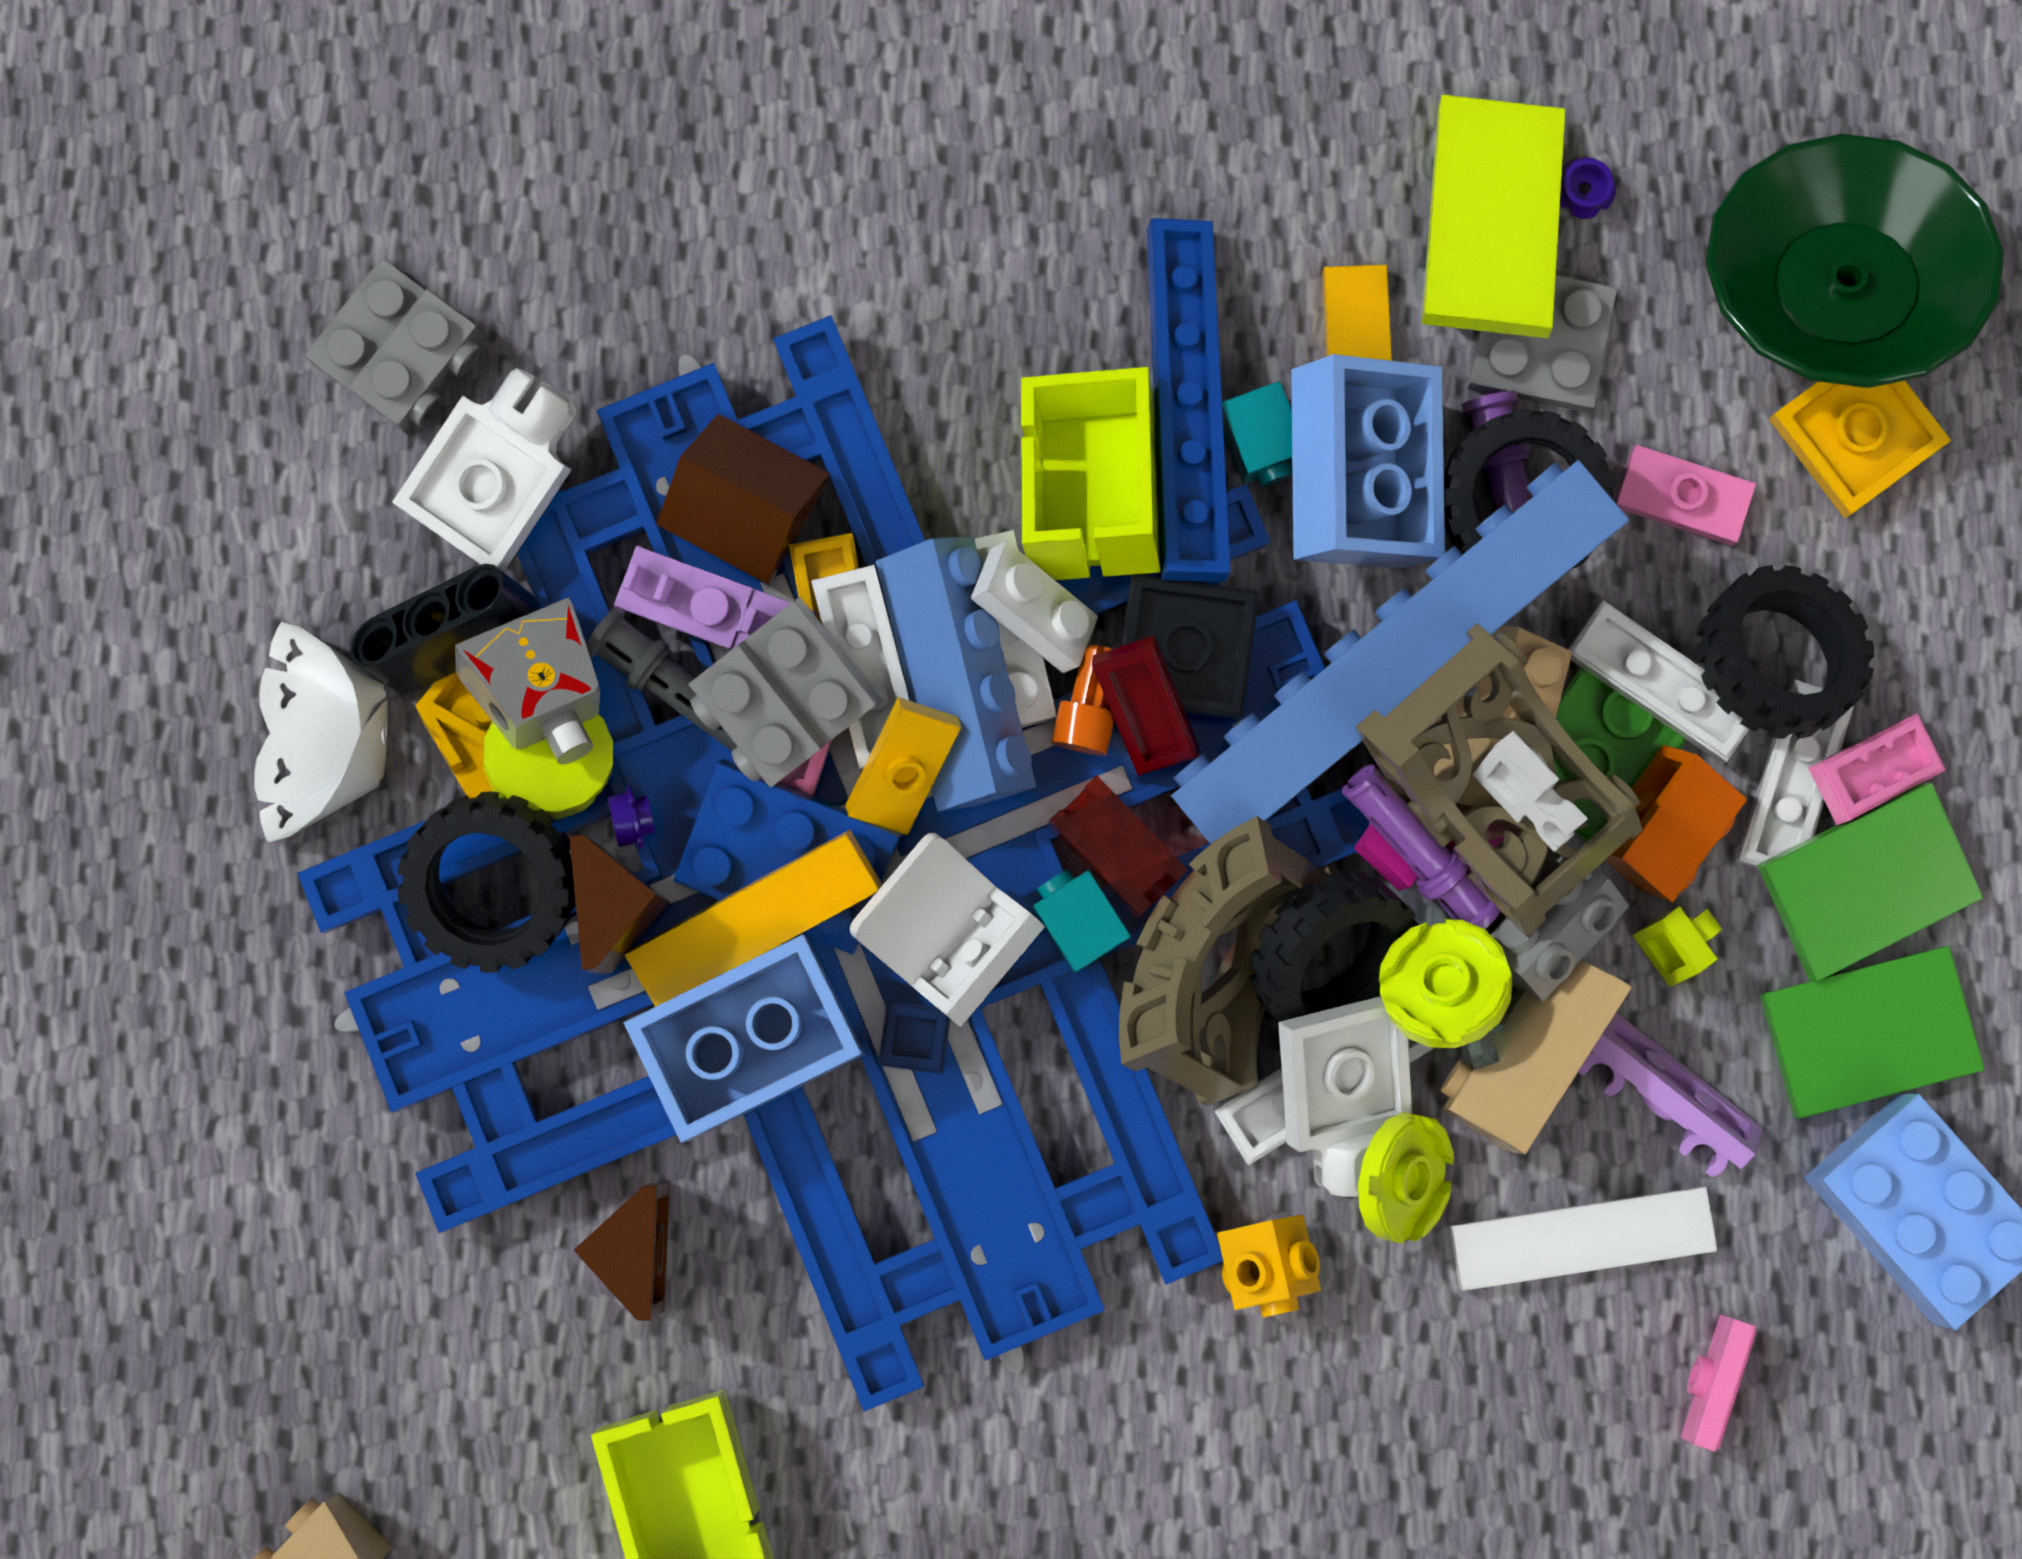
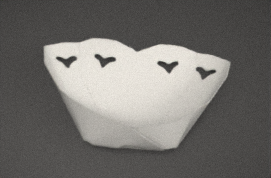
(326, 734)

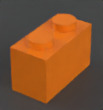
(1682, 817)

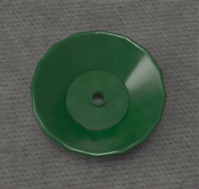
(1864, 215)

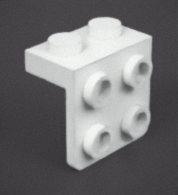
(945, 928)

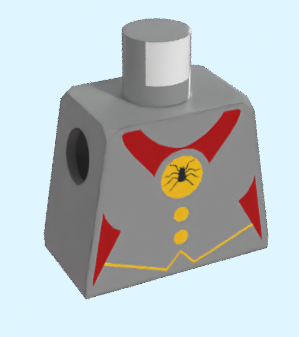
(535, 680)

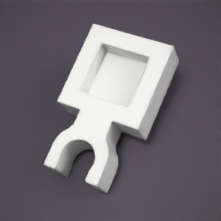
(1523, 787)

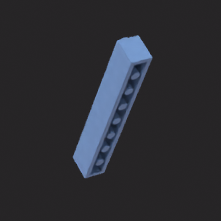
(1417, 635)

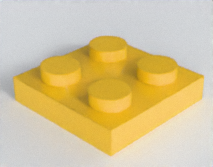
(1858, 438)

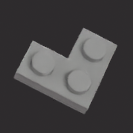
(1556, 369)

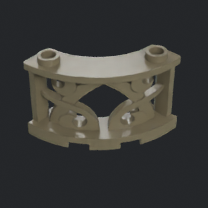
(1410, 746)
(1164, 1017)

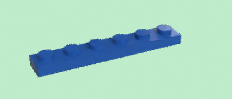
(1187, 401)

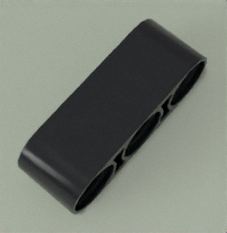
(418, 637)

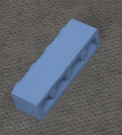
(957, 667)

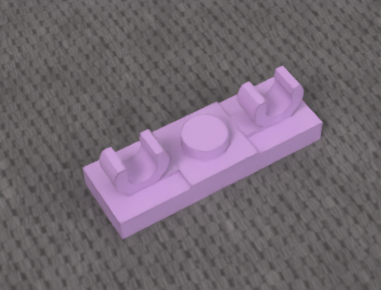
(694, 600)
(1675, 1094)

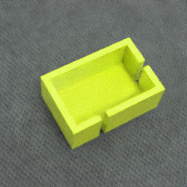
(1097, 476)
(681, 1483)

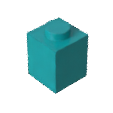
(1260, 434)
(1079, 919)

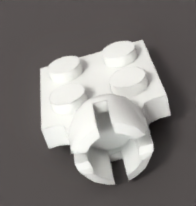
(492, 469)
(1340, 1084)

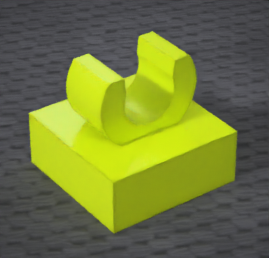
(1679, 944)

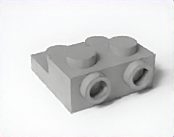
(396, 347)
(782, 694)
(1566, 936)

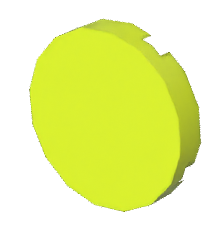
(541, 779)
(1445, 983)
(1404, 1176)

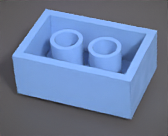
(1367, 462)
(744, 1038)
(1924, 1210)

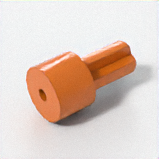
(1084, 721)

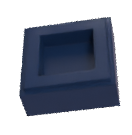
(914, 1037)

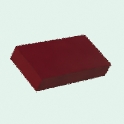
(1145, 705)

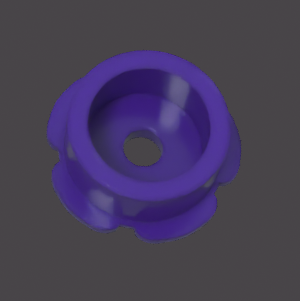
(1601, 186)
(630, 818)

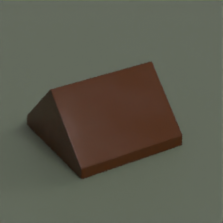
(740, 498)
(610, 906)
(631, 1251)

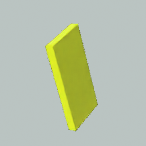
(1494, 217)

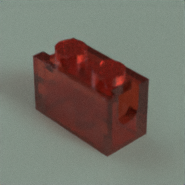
(1117, 847)

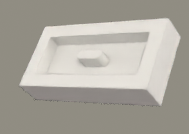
(1034, 607)

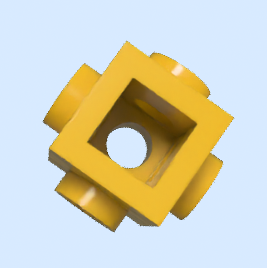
(1269, 1265)

